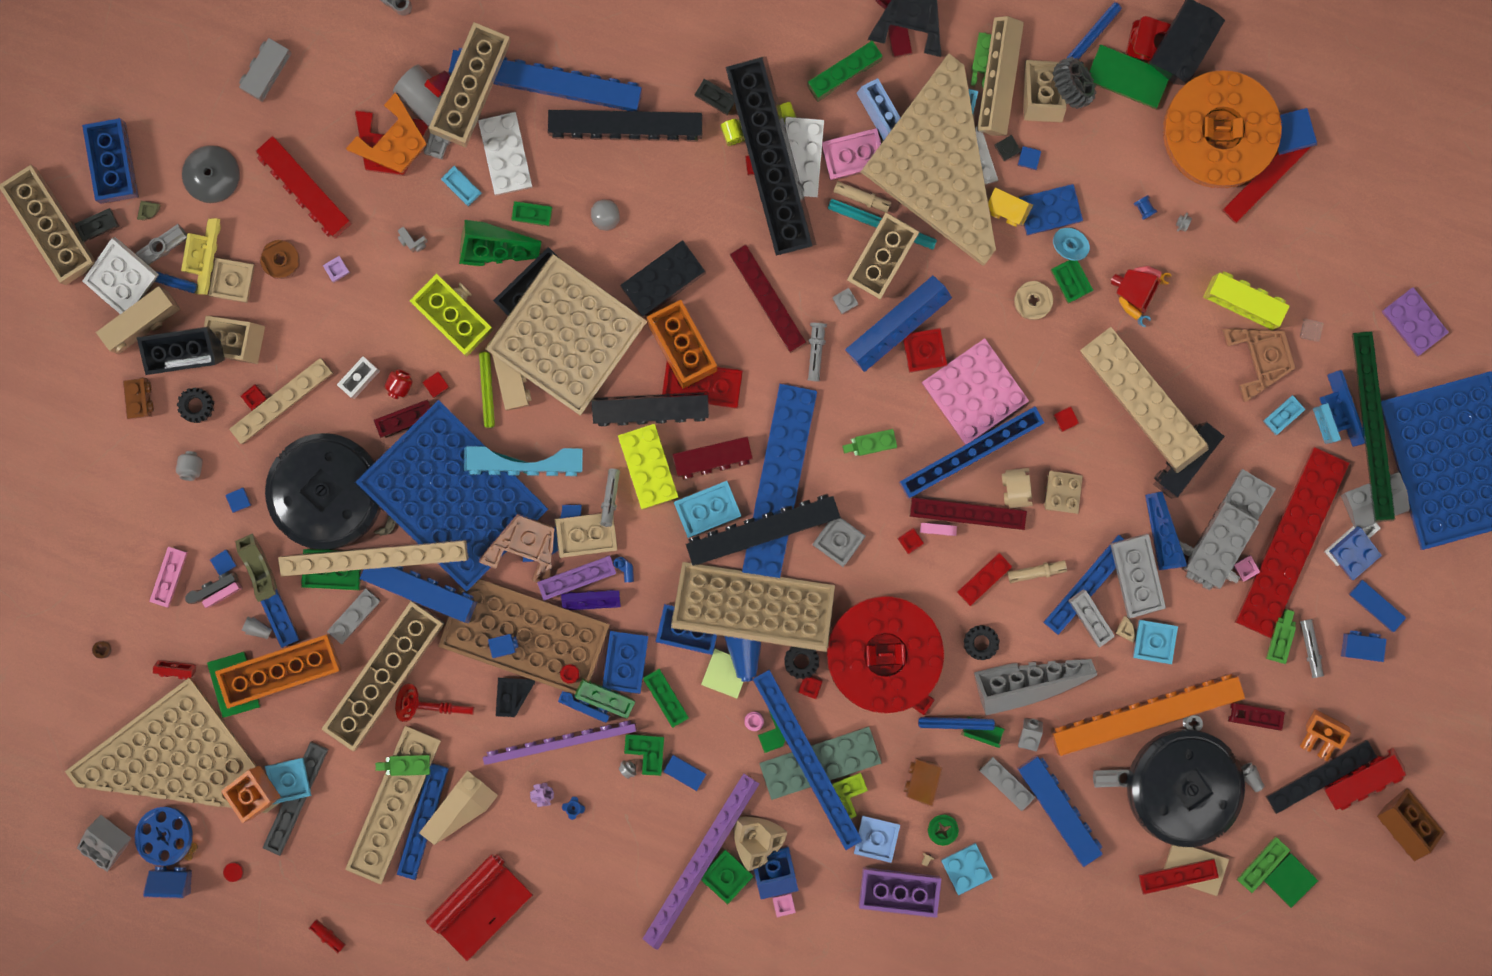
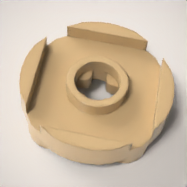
(1024, 294)

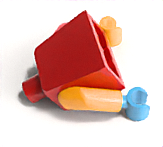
(1138, 289)

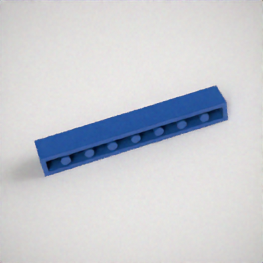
(971, 452)

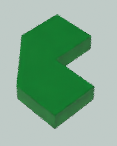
(772, 739)

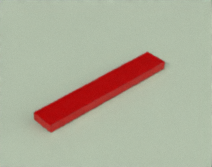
(1261, 184)

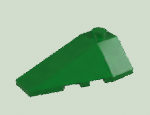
(490, 243)

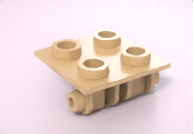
(1063, 492)

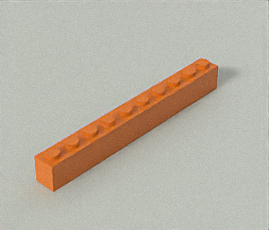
(1147, 715)

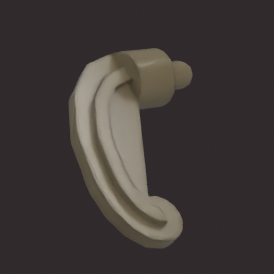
(388, 528)

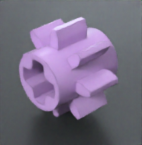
(542, 794)

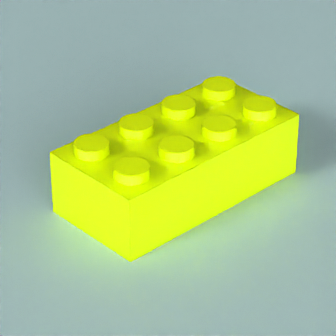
(1246, 301)
(451, 315)
(648, 466)

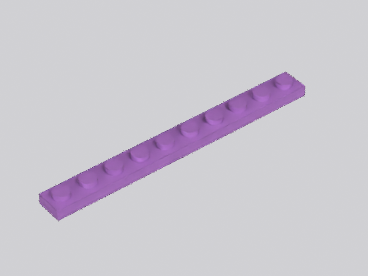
(700, 861)

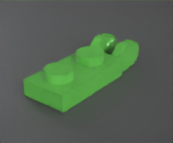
(981, 57)

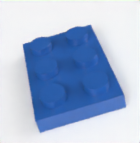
(1052, 209)
(625, 662)

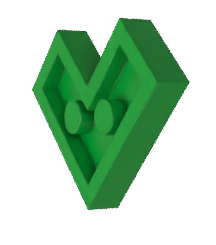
(652, 750)

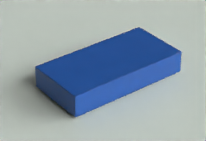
(684, 772)

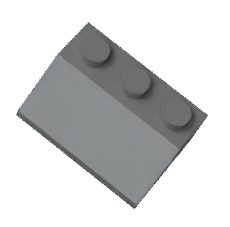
(1359, 502)

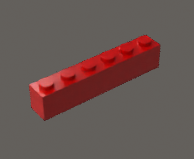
(304, 188)

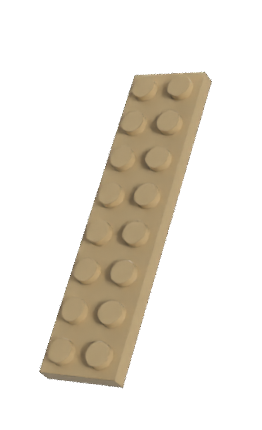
(390, 810)

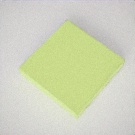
(721, 675)

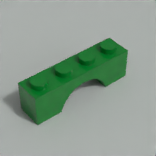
(836, 75)

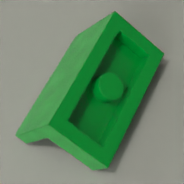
(990, 737)

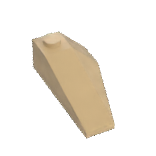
(462, 805)

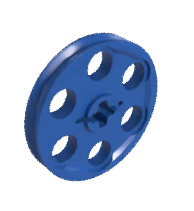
(172, 836)

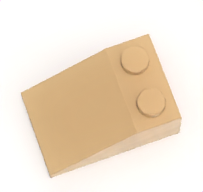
(1040, 95)
(239, 339)

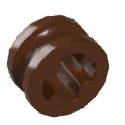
(103, 644)

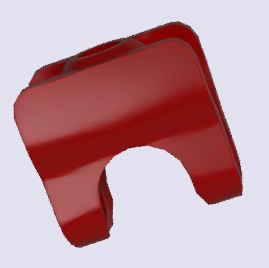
(1142, 37)

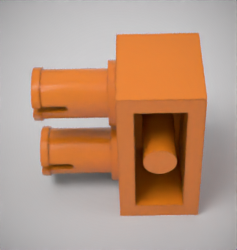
(1327, 729)

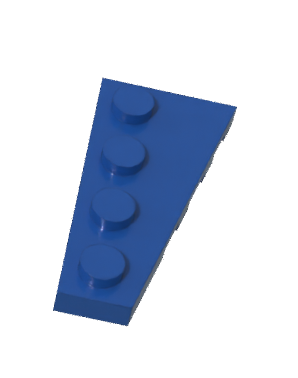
(1166, 542)

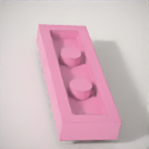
(168, 577)

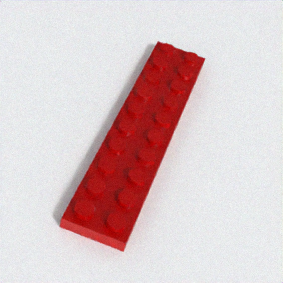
(1292, 542)

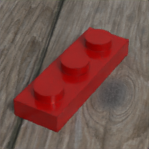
(984, 579)

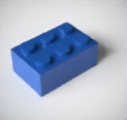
(682, 638)

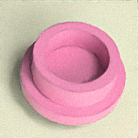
(754, 721)

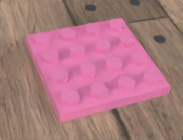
(975, 391)

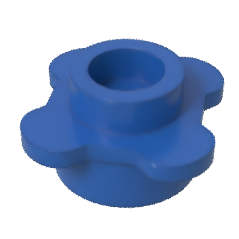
(568, 808)

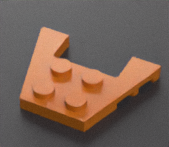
(399, 144)

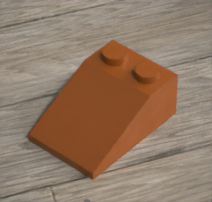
(923, 781)

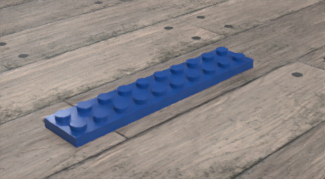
(781, 472)

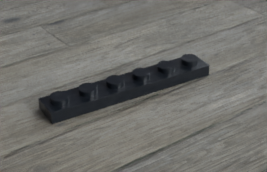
(1321, 776)

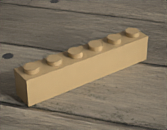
(1000, 76)

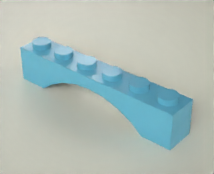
(483, 459)

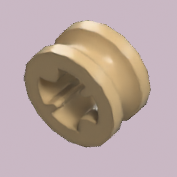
(463, 292)

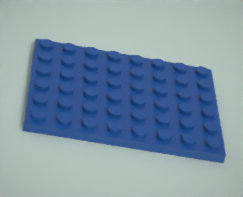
(1445, 457)
(436, 501)

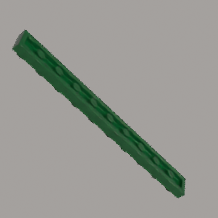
(1373, 427)

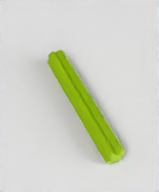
(487, 393)

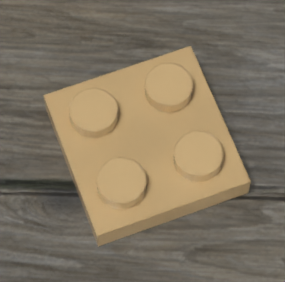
(231, 280)

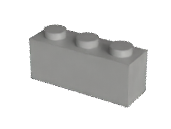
(264, 69)

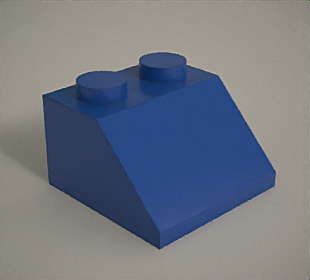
(776, 875)
(168, 882)

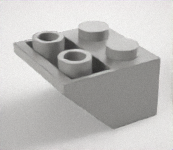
(103, 843)

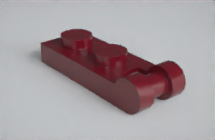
(1257, 716)

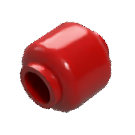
(398, 383)

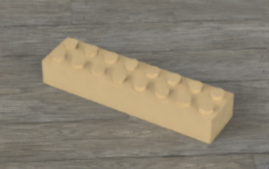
(1144, 400)
(383, 676)

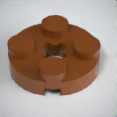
(278, 270)

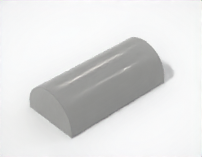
(416, 96)

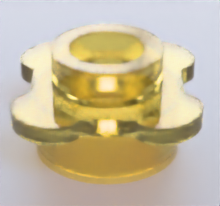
(193, 847)

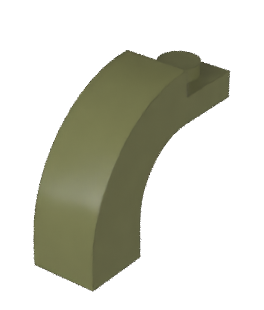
(257, 566)

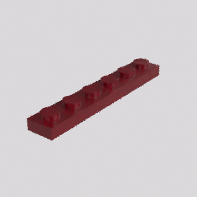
(767, 298)
(968, 513)

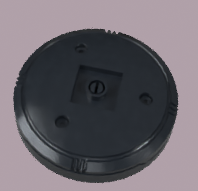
(316, 493)
(1185, 787)

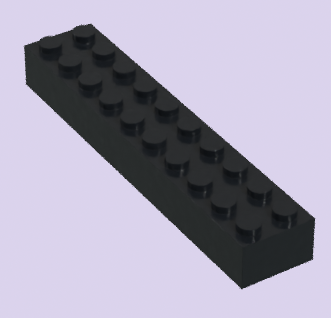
(771, 155)

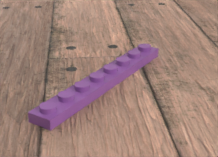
(551, 744)

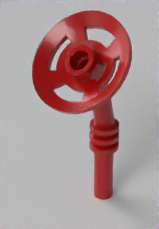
(414, 704)

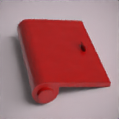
(484, 897)

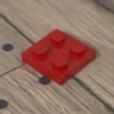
(925, 350)

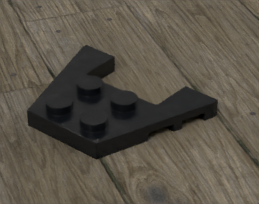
(914, 15)

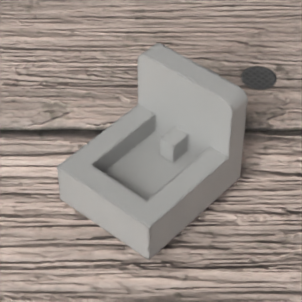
(406, 239)
(1031, 734)

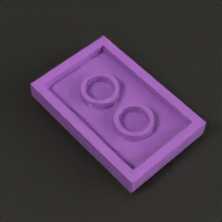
(1415, 321)

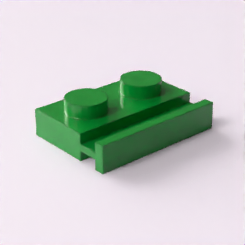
(1071, 280)

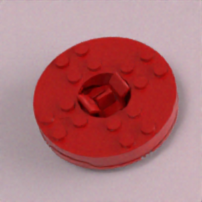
(885, 654)

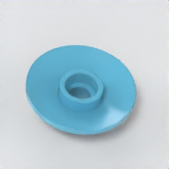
(1071, 244)

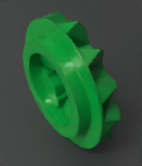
(939, 838)

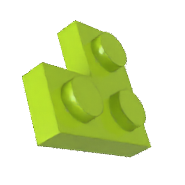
(849, 788)

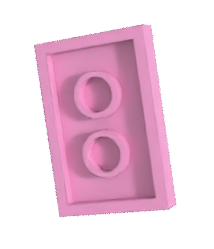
(850, 153)

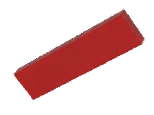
(1178, 876)

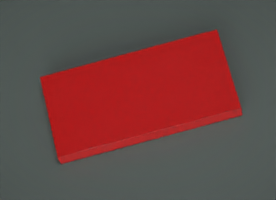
(722, 386)

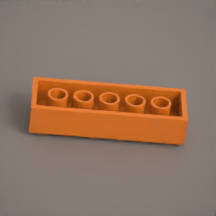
(278, 671)

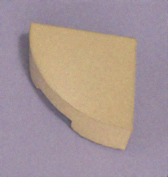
(1126, 629)

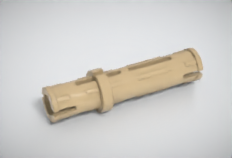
(870, 200)
(1037, 571)

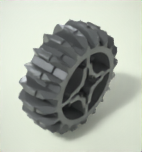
(1074, 82)

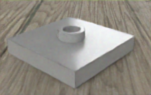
(839, 541)

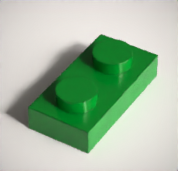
(531, 213)

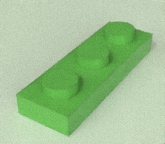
(1263, 864)

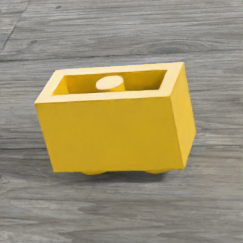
(1009, 207)

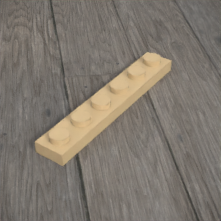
(281, 401)

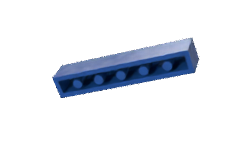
(898, 323)
(422, 591)
(1059, 810)

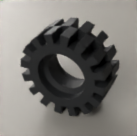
(204, 413)
(981, 654)
(801, 672)

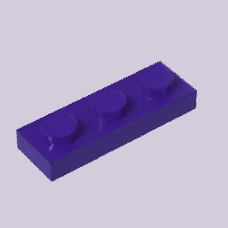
(591, 600)

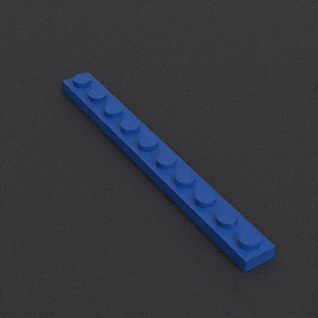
(807, 760)

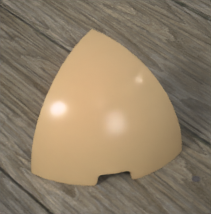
(757, 840)

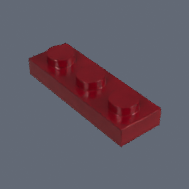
(401, 419)

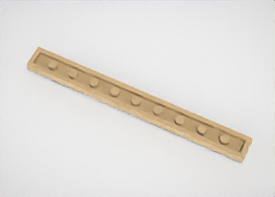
(373, 558)

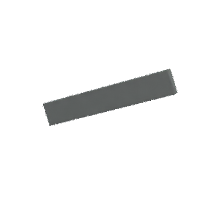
(291, 809)

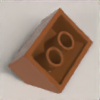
(1411, 825)

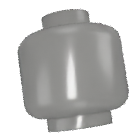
(189, 466)

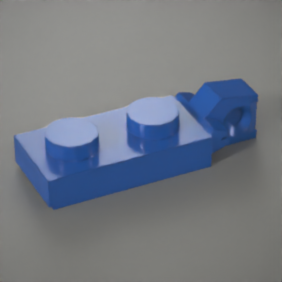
(567, 699)

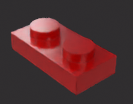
(180, 670)

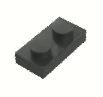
(715, 96)
(96, 225)

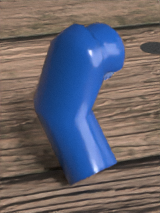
(626, 567)

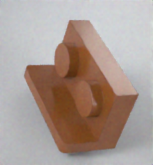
(138, 398)

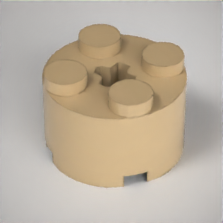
(1018, 488)

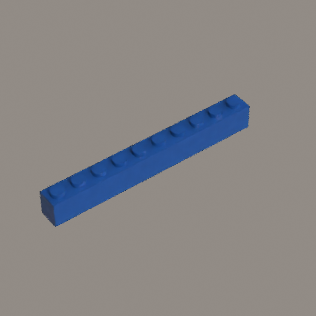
(565, 85)

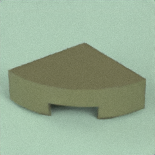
(147, 210)

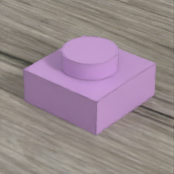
(336, 269)

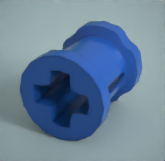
(1145, 207)

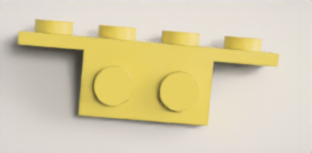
(200, 254)

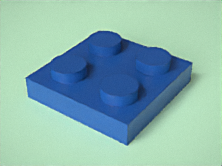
(1355, 553)

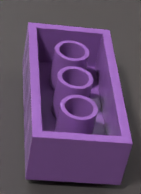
(899, 892)

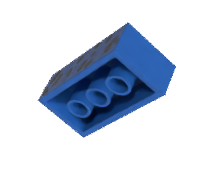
(110, 161)

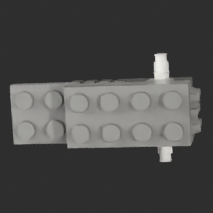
(1227, 532)

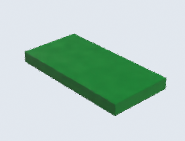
(1128, 77)

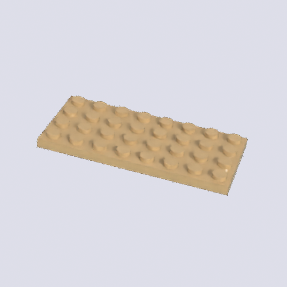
(753, 606)

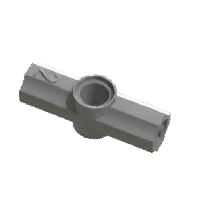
(169, 239)
(1109, 778)

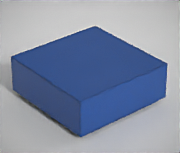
(1029, 158)
(238, 500)
(223, 562)

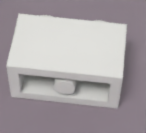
(358, 377)

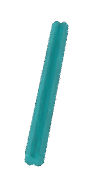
(873, 220)

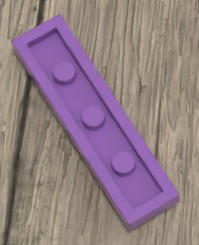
(576, 577)

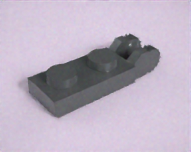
(210, 588)

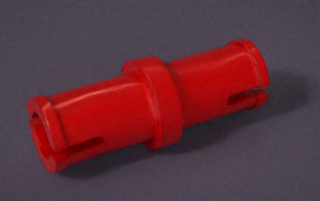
(327, 936)

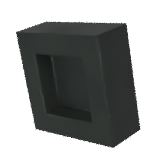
(1007, 148)

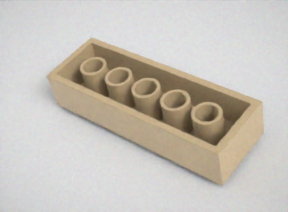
(469, 85)
(47, 224)

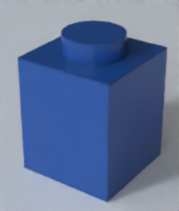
(503, 645)

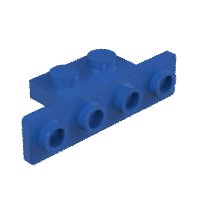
(1343, 408)

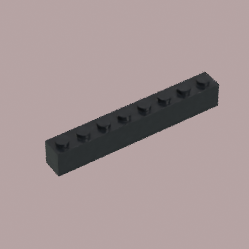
(625, 124)
(762, 530)

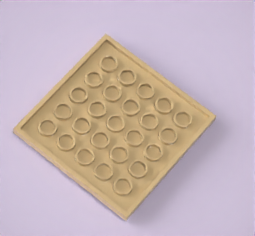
(566, 334)

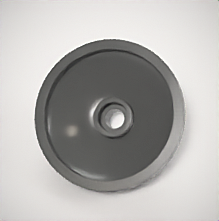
(221, 181)

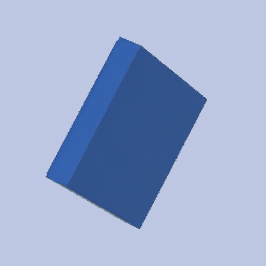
(1296, 131)

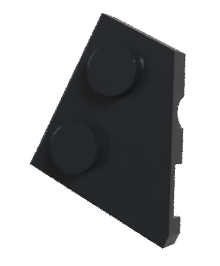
(511, 695)

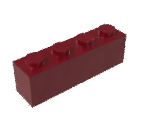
(713, 456)

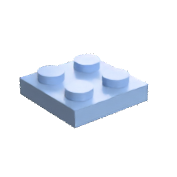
(877, 838)

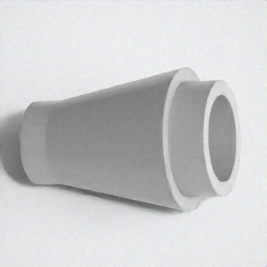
(256, 628)
(1252, 777)

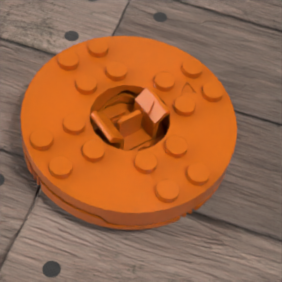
(1222, 129)

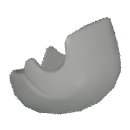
(605, 214)

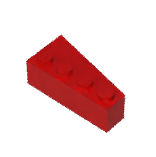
(1366, 780)

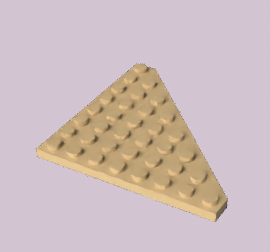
(935, 163)
(169, 752)

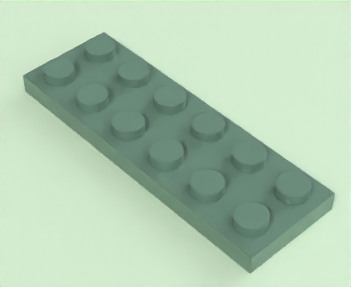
(837, 756)

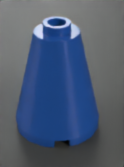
(744, 657)

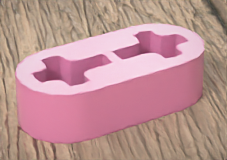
(938, 529)

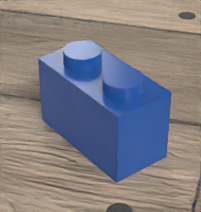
(1363, 647)

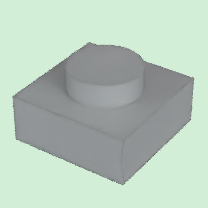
(845, 301)

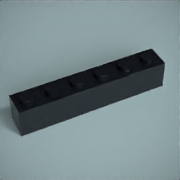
(650, 408)

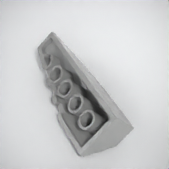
(1023, 685)

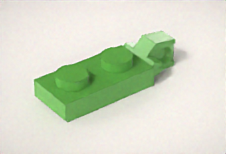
(871, 443)
(1282, 638)
(405, 765)

